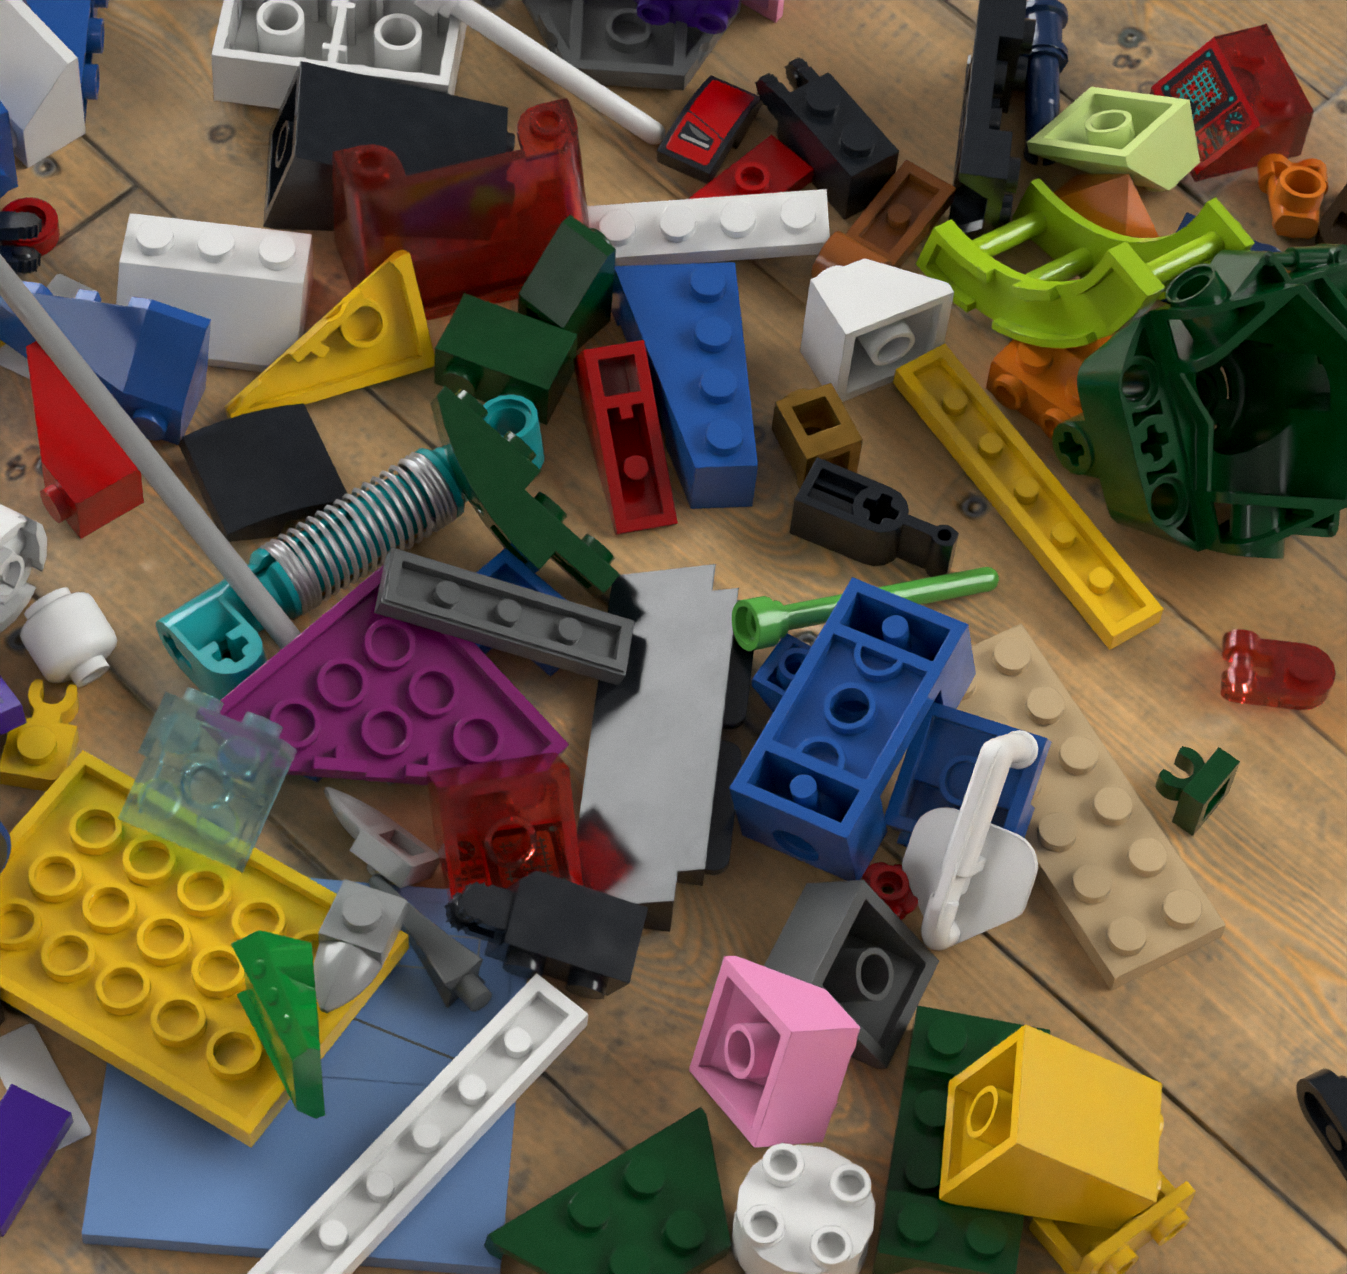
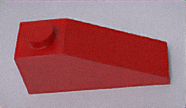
(625, 435)
(82, 465)

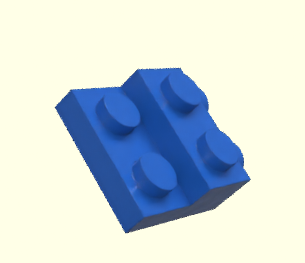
(941, 767)

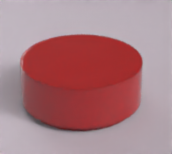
(50, 224)

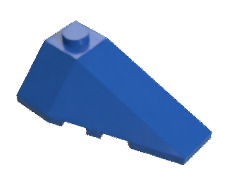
(142, 352)

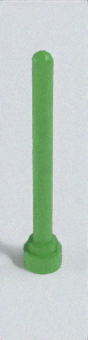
(763, 622)

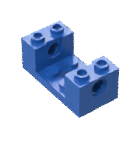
(819, 781)

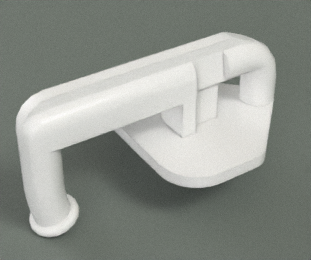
(964, 865)

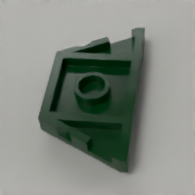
(634, 1215)

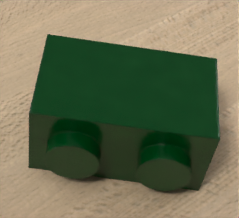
(504, 353)

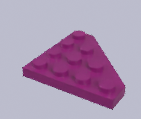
(388, 699)

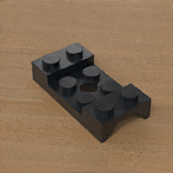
(983, 150)

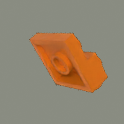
(1039, 381)

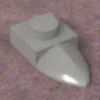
(382, 842)
(355, 942)

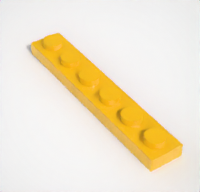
(1028, 496)

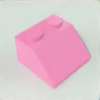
(773, 1053)

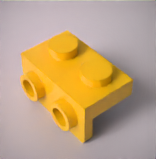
(1112, 1251)

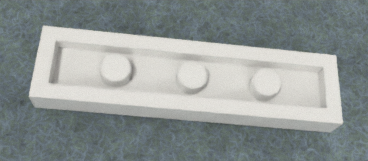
(715, 228)

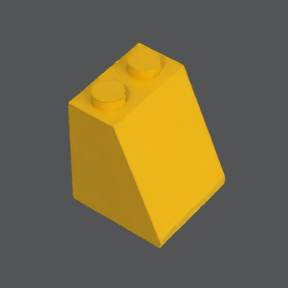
(1052, 1134)

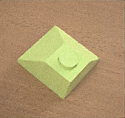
(1123, 135)

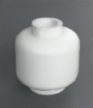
(68, 637)

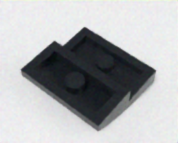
(262, 471)

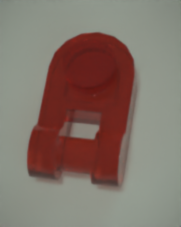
(1297, 676)

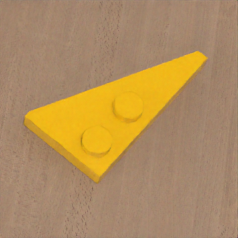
(360, 342)

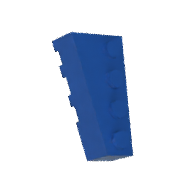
(697, 373)

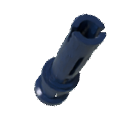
(1043, 69)

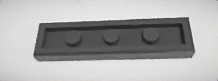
(504, 616)

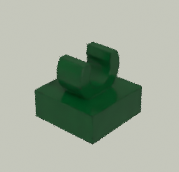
(1202, 790)

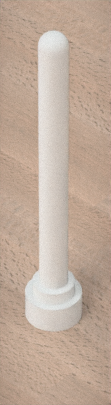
(549, 65)

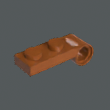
(891, 222)

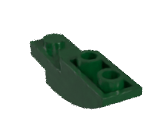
(494, 480)

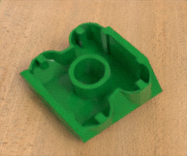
(284, 1012)

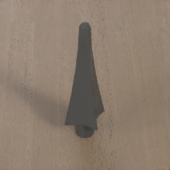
(447, 961)

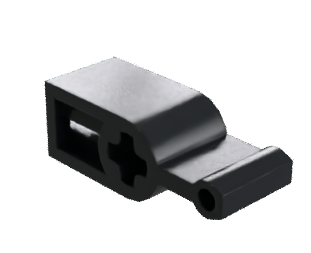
(867, 521)

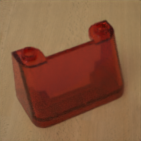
(466, 223)

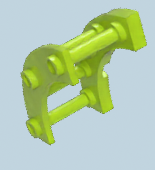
(1117, 271)

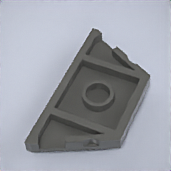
(619, 47)

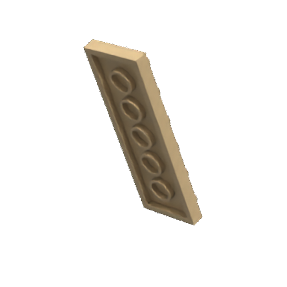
(1090, 830)

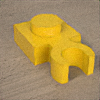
(44, 745)

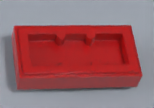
(763, 170)

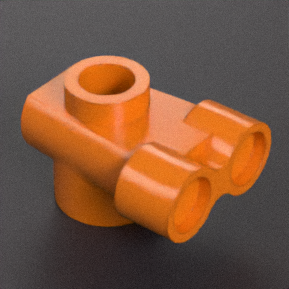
(1293, 193)

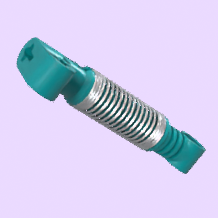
(327, 553)

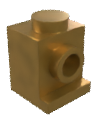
(815, 426)

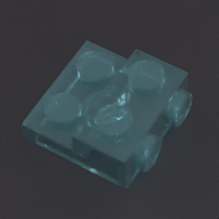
(207, 778)

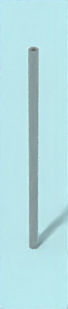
(146, 458)

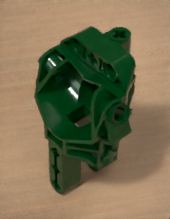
(1277, 438)

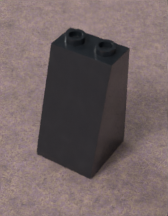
(345, 109)

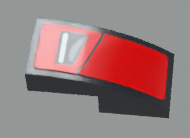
(708, 128)

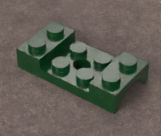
(914, 1222)

